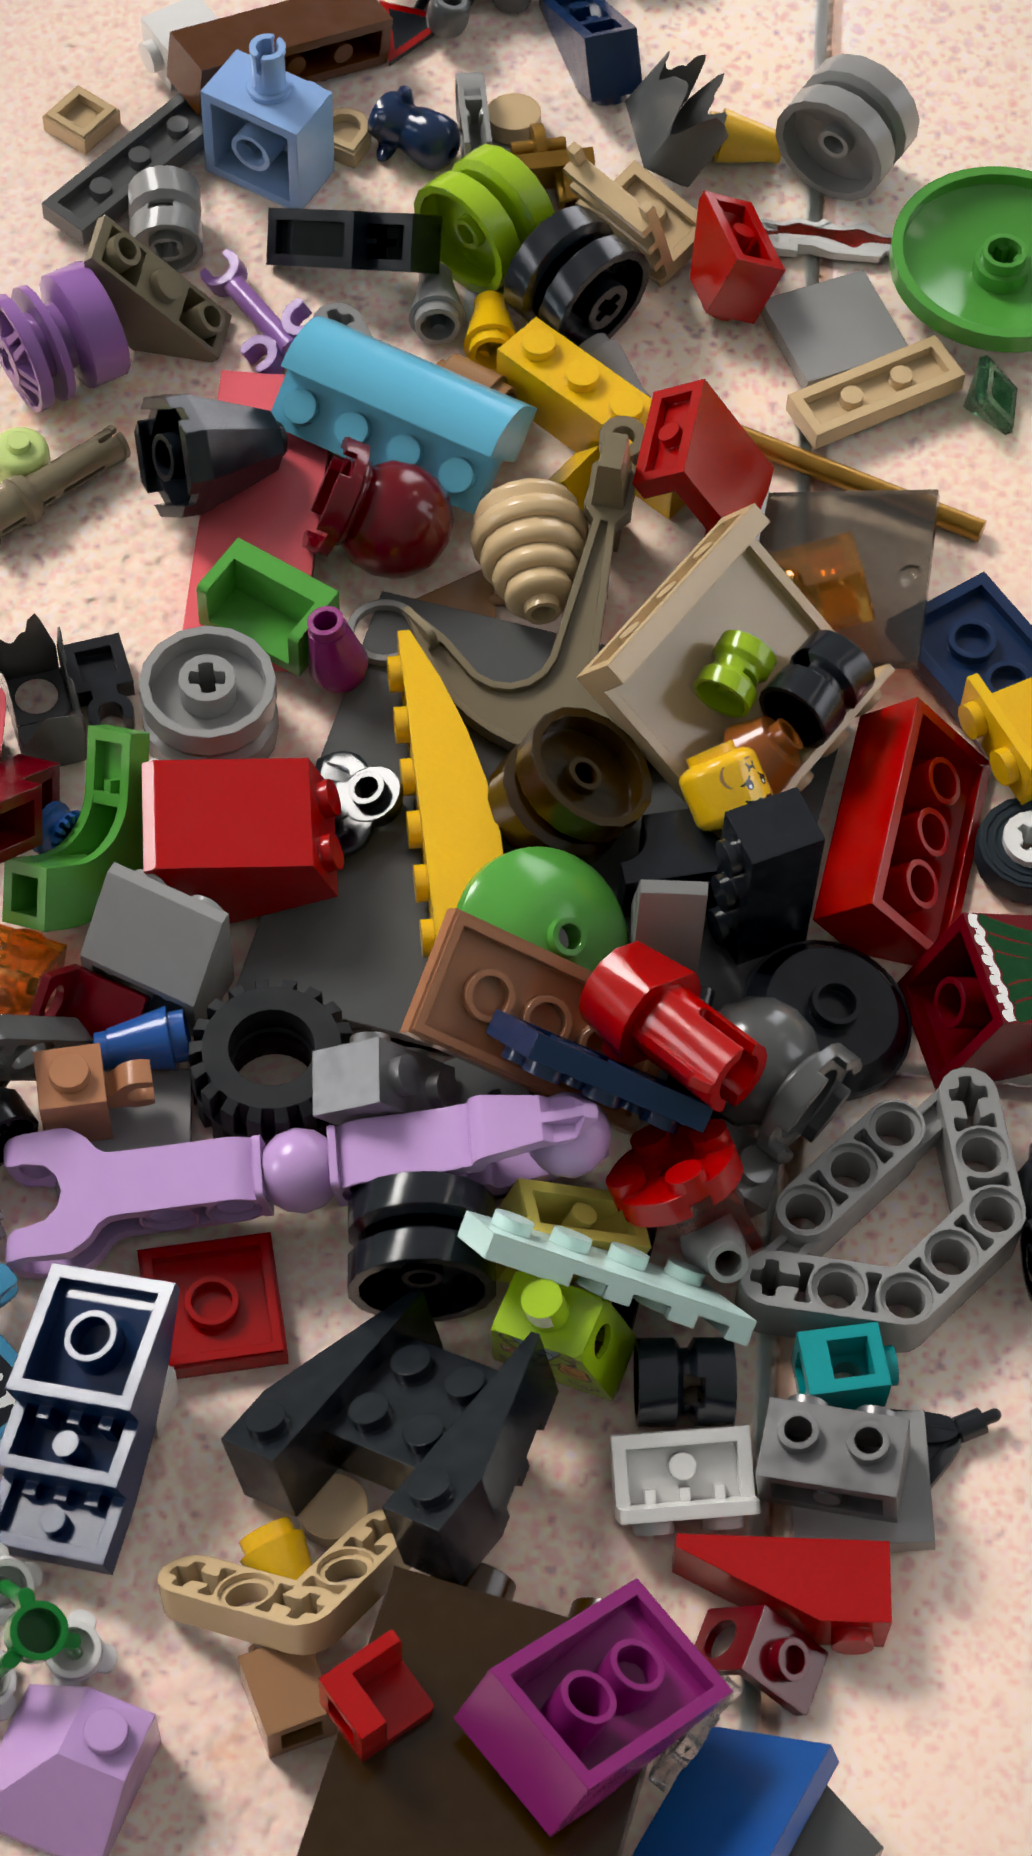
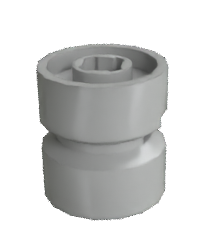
(167, 214)

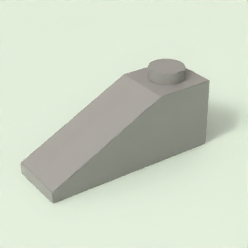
(670, 918)

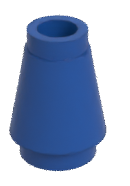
(154, 1036)

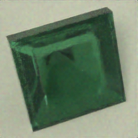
(992, 396)

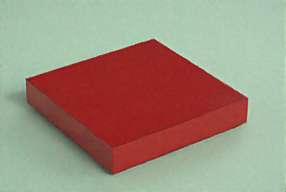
(226, 1303)

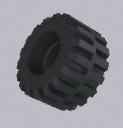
(255, 1026)

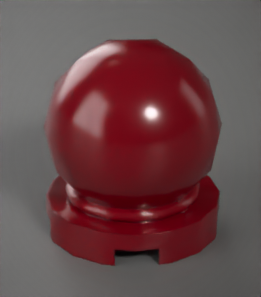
(383, 515)

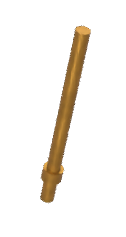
(852, 479)

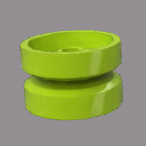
(486, 214)

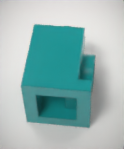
(850, 1350)

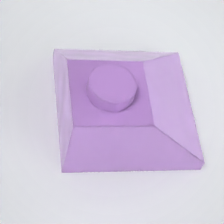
(73, 1768)

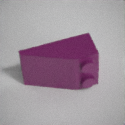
(590, 1704)

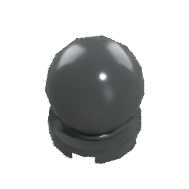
(799, 1084)

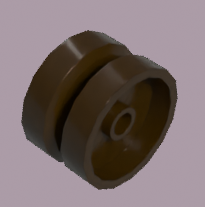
(570, 785)

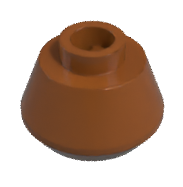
(775, 745)

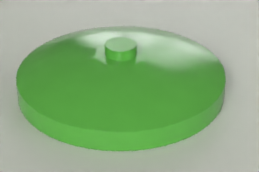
(967, 257)

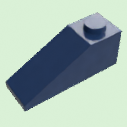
(596, 48)

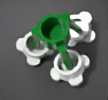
(42, 1633)

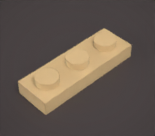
(875, 392)

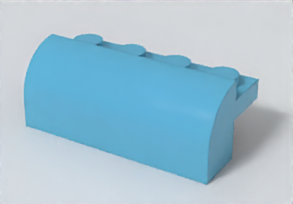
(401, 407)

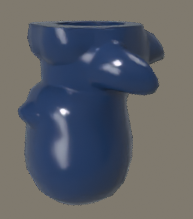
(419, 131)

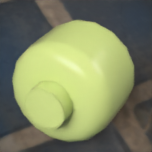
(22, 452)

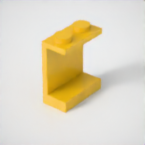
(1003, 729)

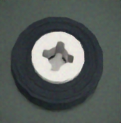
(1000, 853)

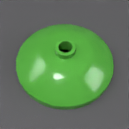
(544, 890)

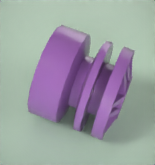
(61, 336)

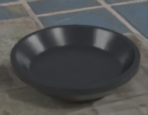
(844, 1001)

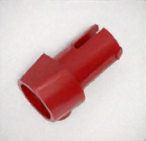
(654, 1012)

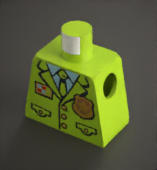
(568, 1326)

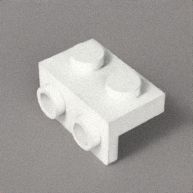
(683, 1477)

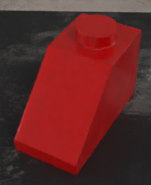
(732, 259)

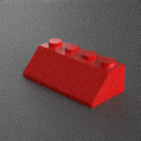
(902, 834)

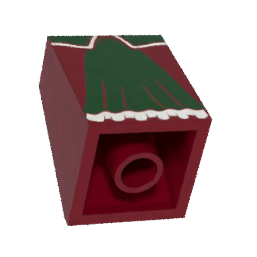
(975, 997)

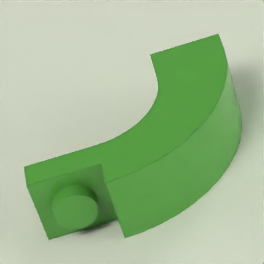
(64, 884)

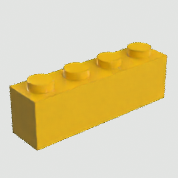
(572, 392)

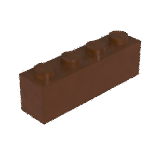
(319, 35)

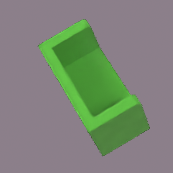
(264, 602)

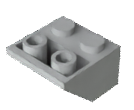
(160, 942)

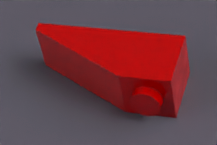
(820, 1586)

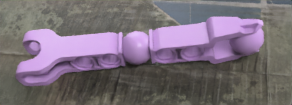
(299, 1170)

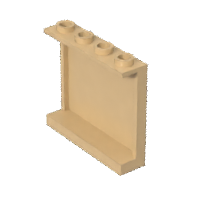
(653, 660)

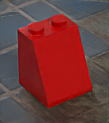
(242, 832)

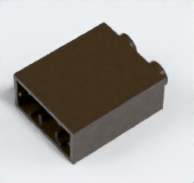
(433, 1784)

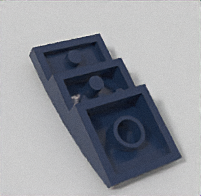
(83, 1415)

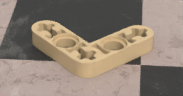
(290, 1613)

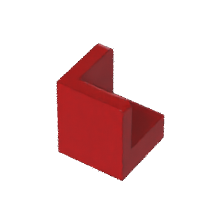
(374, 1696)

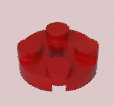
(671, 1172)

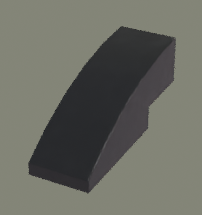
(354, 240)

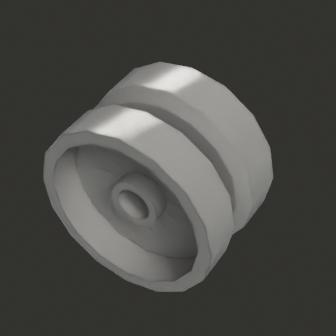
(847, 127)
(209, 697)

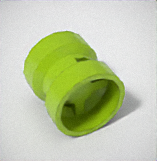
(732, 678)

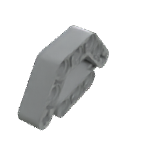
(795, 1255)

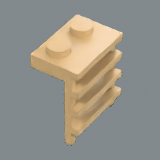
(638, 210)

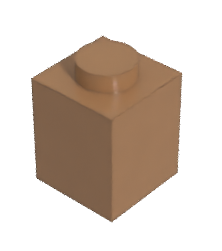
(284, 1698)

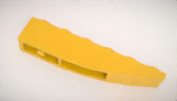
(448, 787)

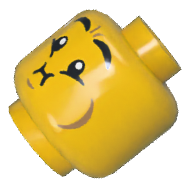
(721, 782)

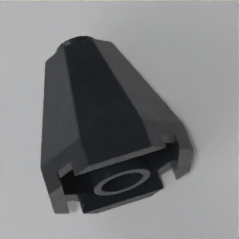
(204, 451)

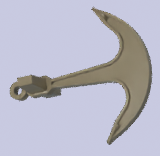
(509, 710)

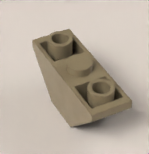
(153, 301)

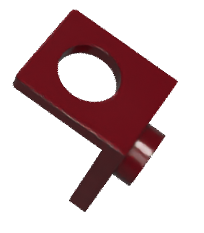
(89, 997)
(766, 1654)

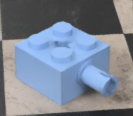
(268, 126)

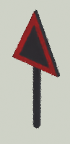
(408, 28)

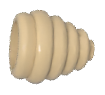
(530, 545)

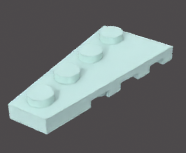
(612, 1274)

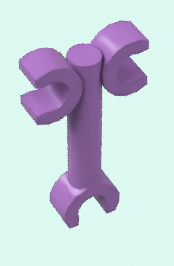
(276, 333)

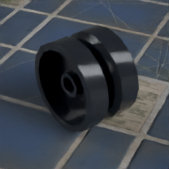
(576, 276)
(408, 1240)

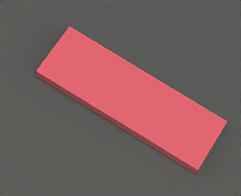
(270, 512)

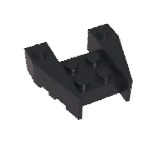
(410, 1420)

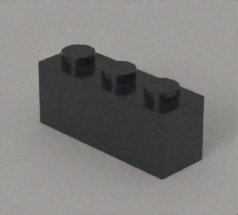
(765, 876)

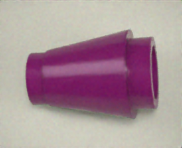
(334, 651)

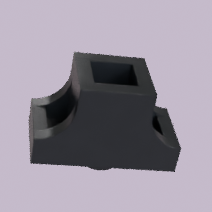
(669, 850)

